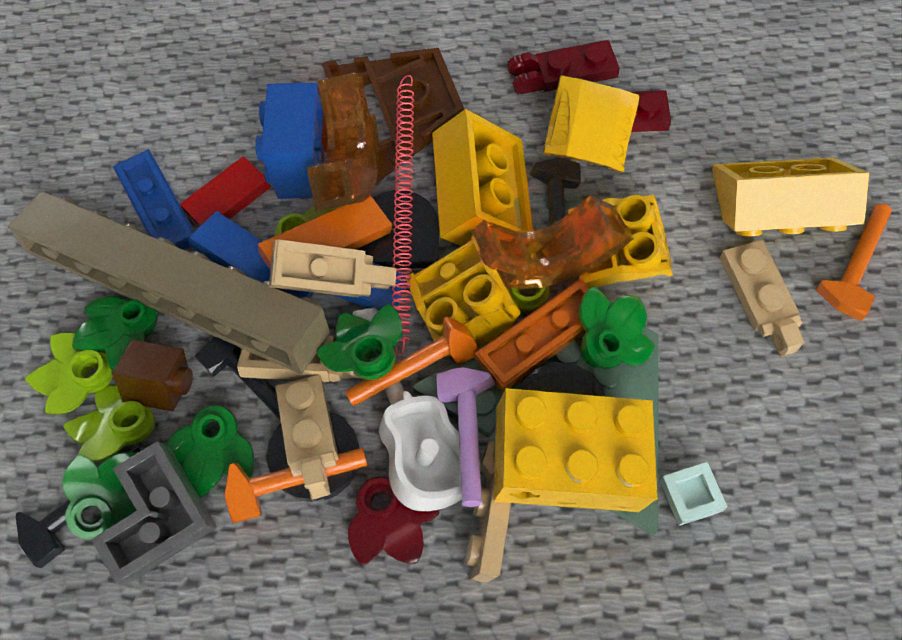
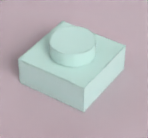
(693, 493)

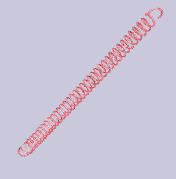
(397, 212)

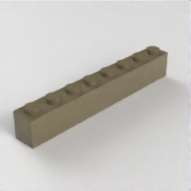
(173, 281)

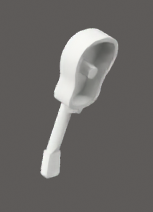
(420, 447)

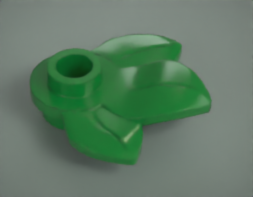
(618, 326)
(112, 329)
(362, 340)
(209, 457)
(98, 487)

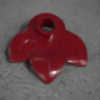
(389, 529)

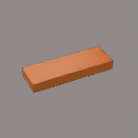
(343, 228)
(534, 338)

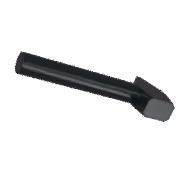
(557, 174)
(219, 354)
(39, 537)

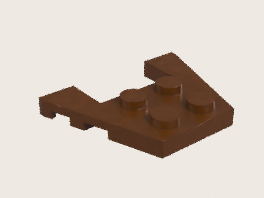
(434, 97)

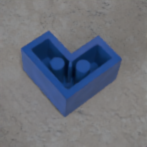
(290, 137)

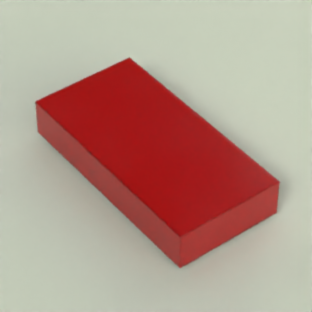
(226, 192)

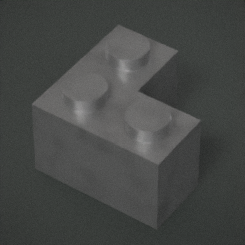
(165, 520)

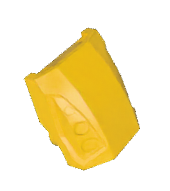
(591, 123)
(646, 227)
(466, 292)

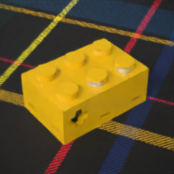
(574, 451)

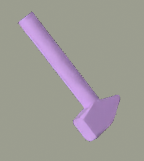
(463, 386)

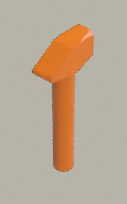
(846, 294)
(455, 341)
(244, 492)

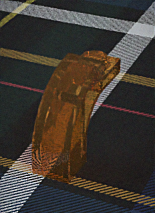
(353, 145)
(555, 252)

